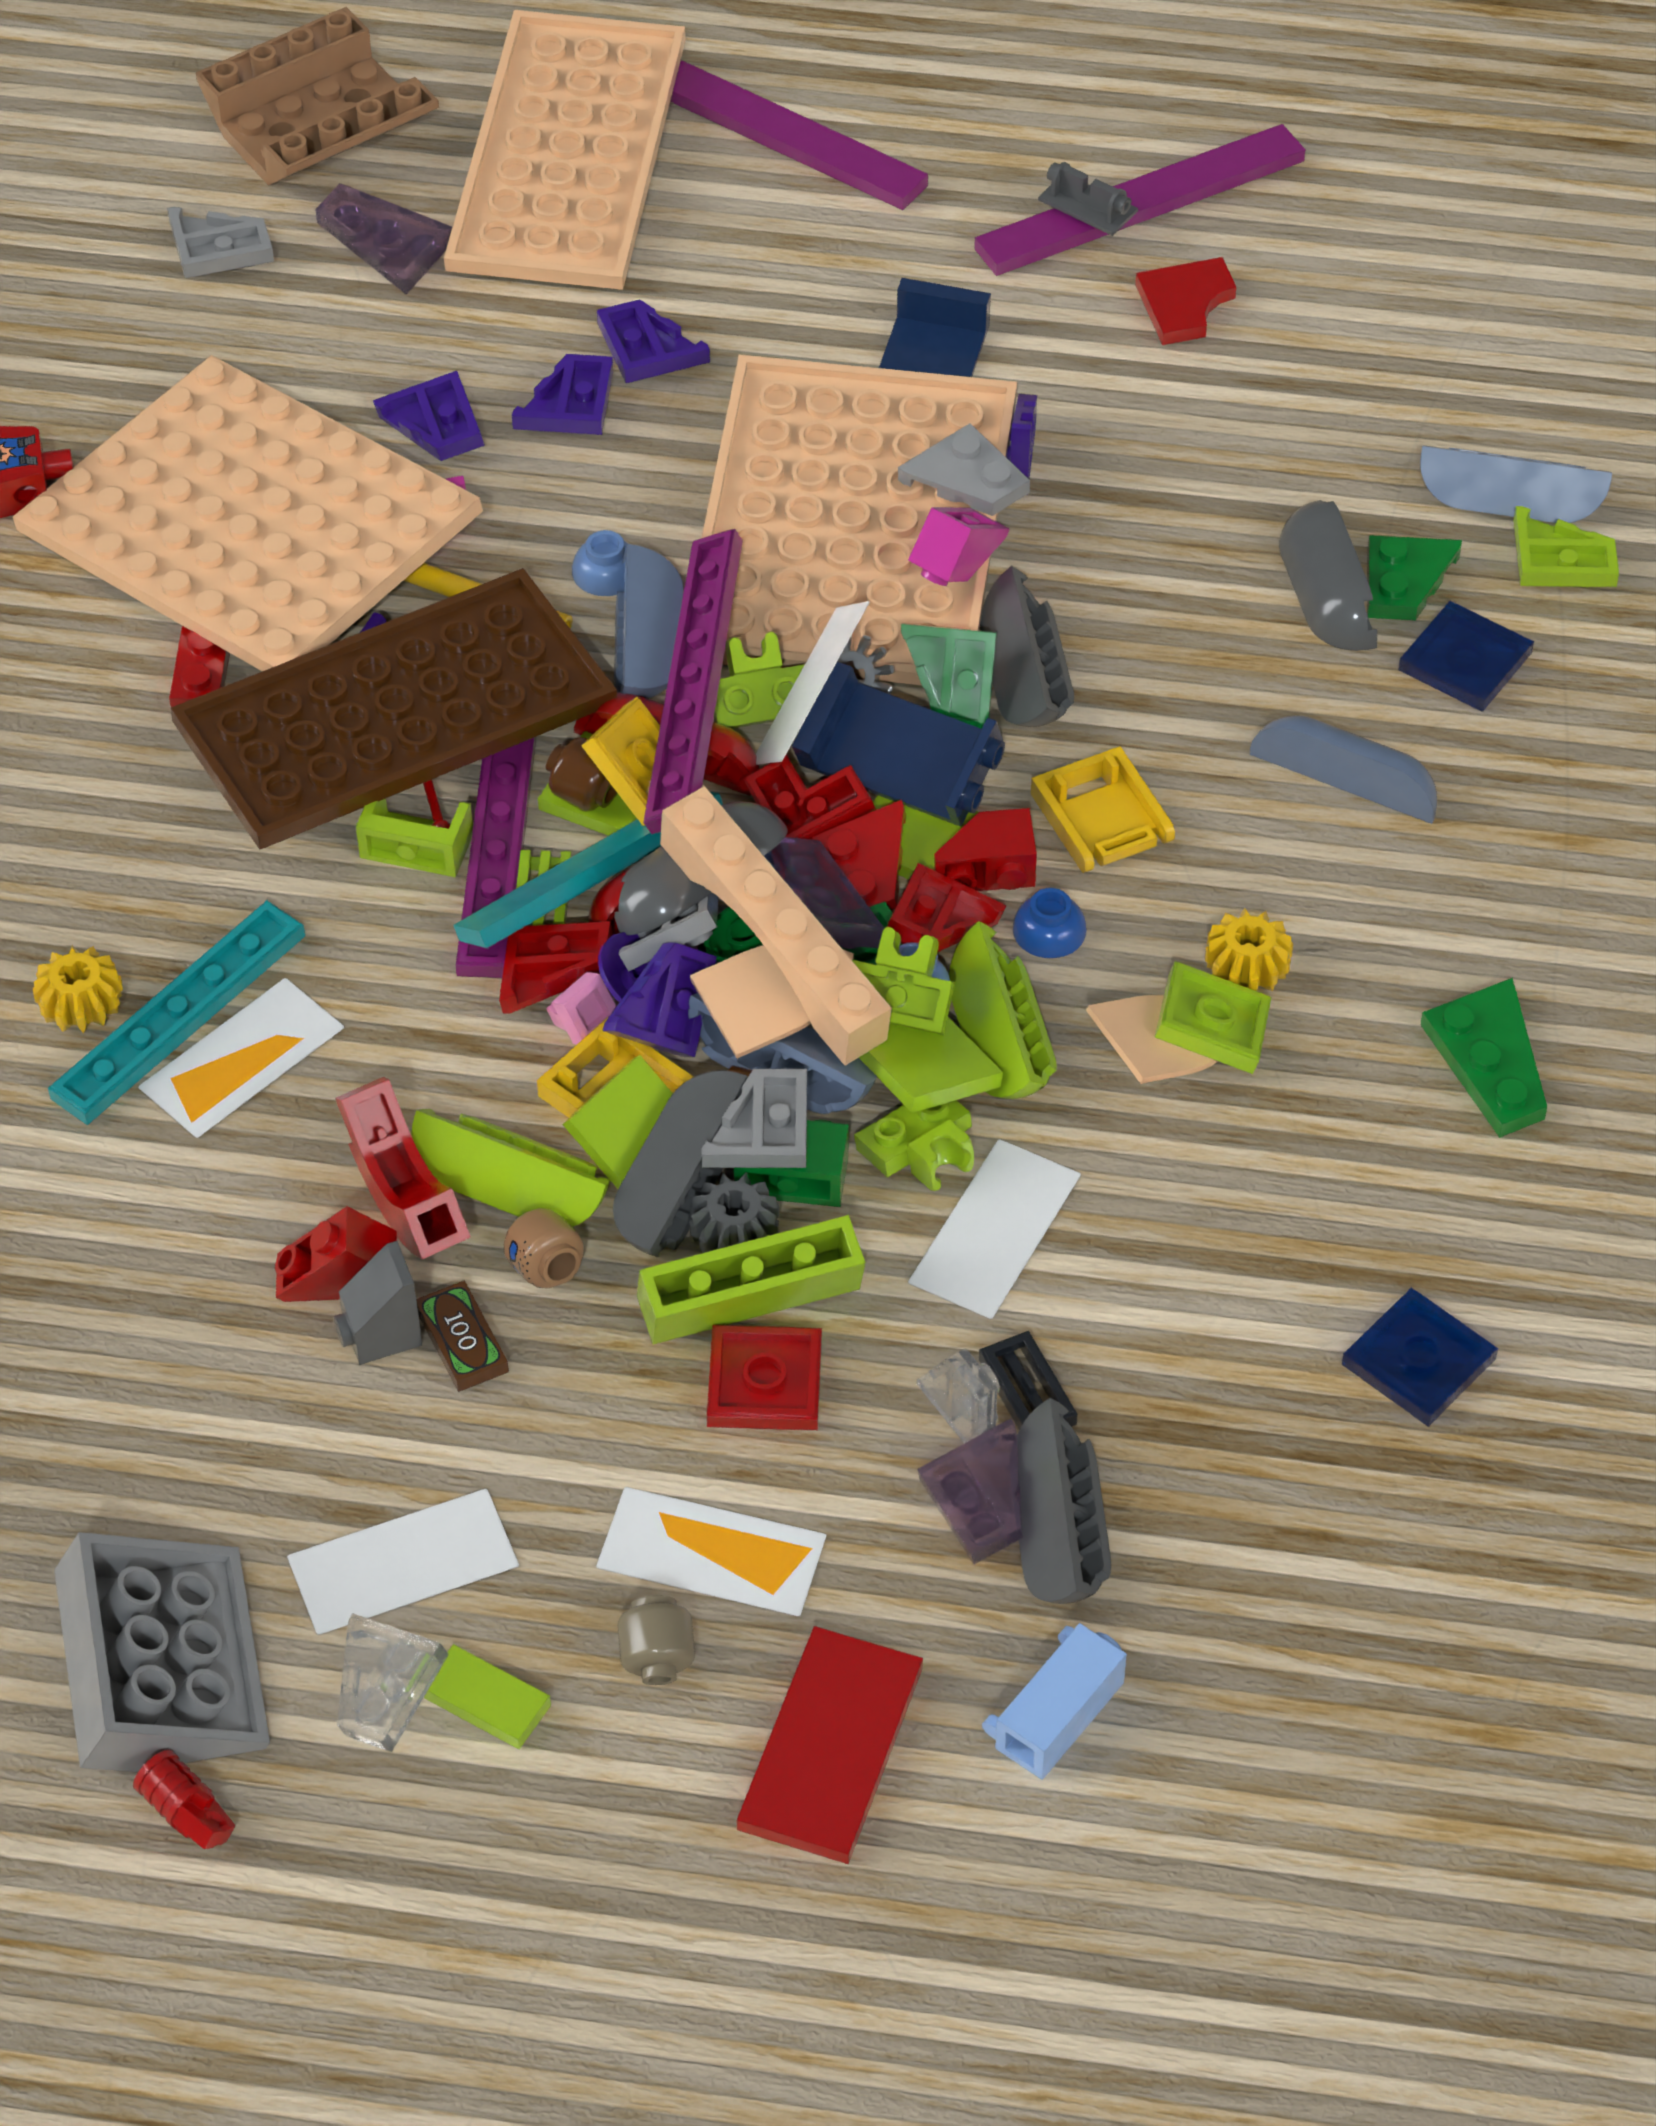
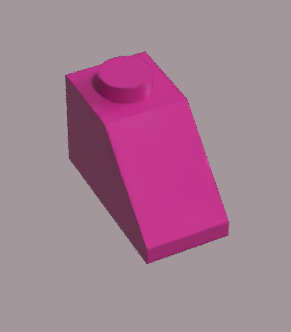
(955, 544)

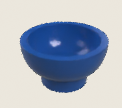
(1049, 924)

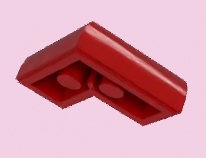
(811, 809)

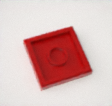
(764, 1377)

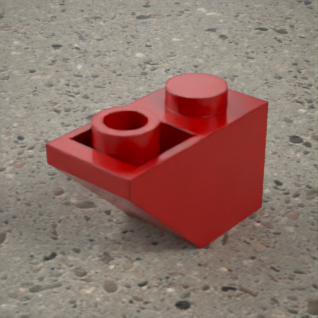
(991, 852)
(329, 1256)

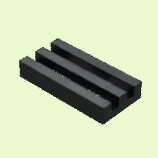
(1041, 1369)

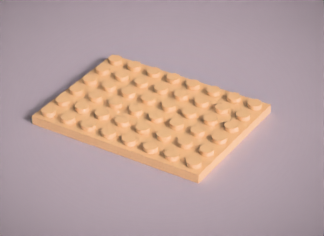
(821, 507)
(248, 516)

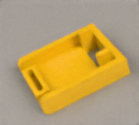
(1108, 820)
(560, 1082)

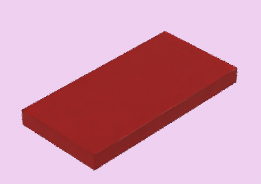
(830, 1745)

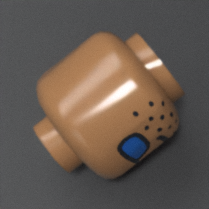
(543, 1248)

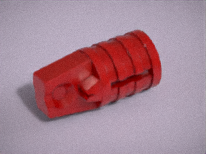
(183, 1800)

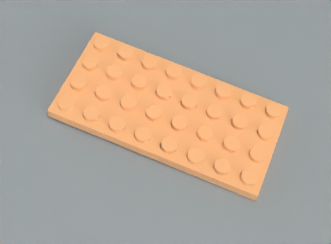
(566, 150)

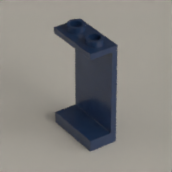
(937, 329)
(898, 747)

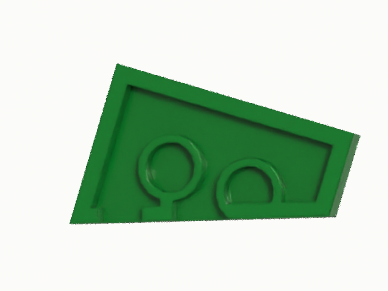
(1490, 1055)

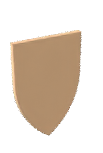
(751, 1000)
(1131, 1030)

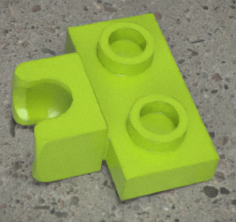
(755, 685)
(908, 983)
(919, 1140)

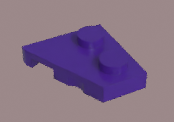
(570, 398)
(1023, 433)
(658, 1002)

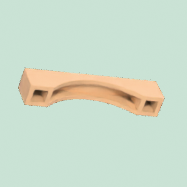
(827, 982)

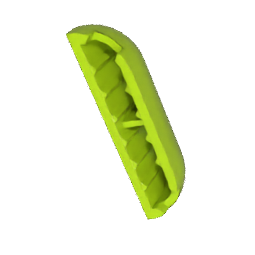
(1001, 1013)
(506, 1167)

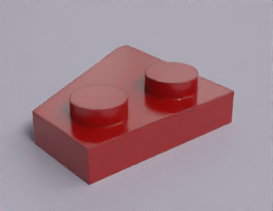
(941, 909)

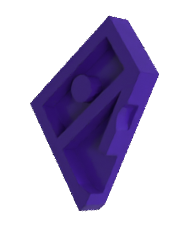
(646, 342)
(433, 416)

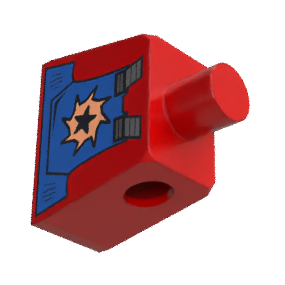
(26, 467)

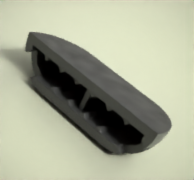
(1327, 576)
(1030, 663)
(660, 890)
(668, 1171)
(1062, 1509)

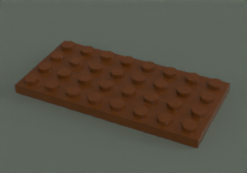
(392, 707)

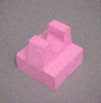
(582, 1006)

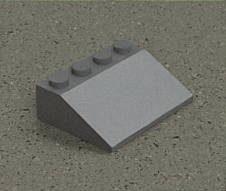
(158, 1651)

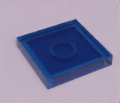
(1466, 656)
(1419, 1356)

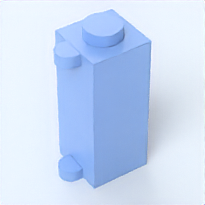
(1059, 1700)

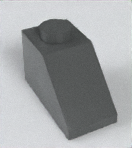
(380, 1308)

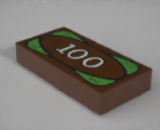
(461, 1336)

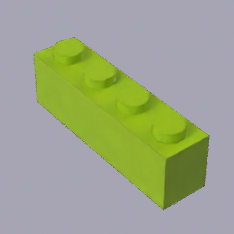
(750, 1279)

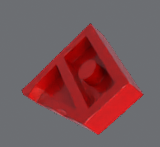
(870, 852)
(549, 960)

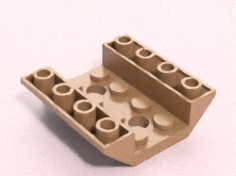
(308, 94)

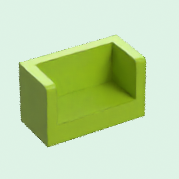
(413, 840)

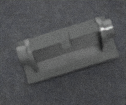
(1092, 204)

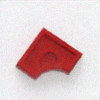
(1183, 296)

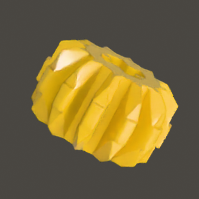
(1249, 950)
(77, 989)

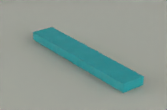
(559, 884)
(176, 1012)

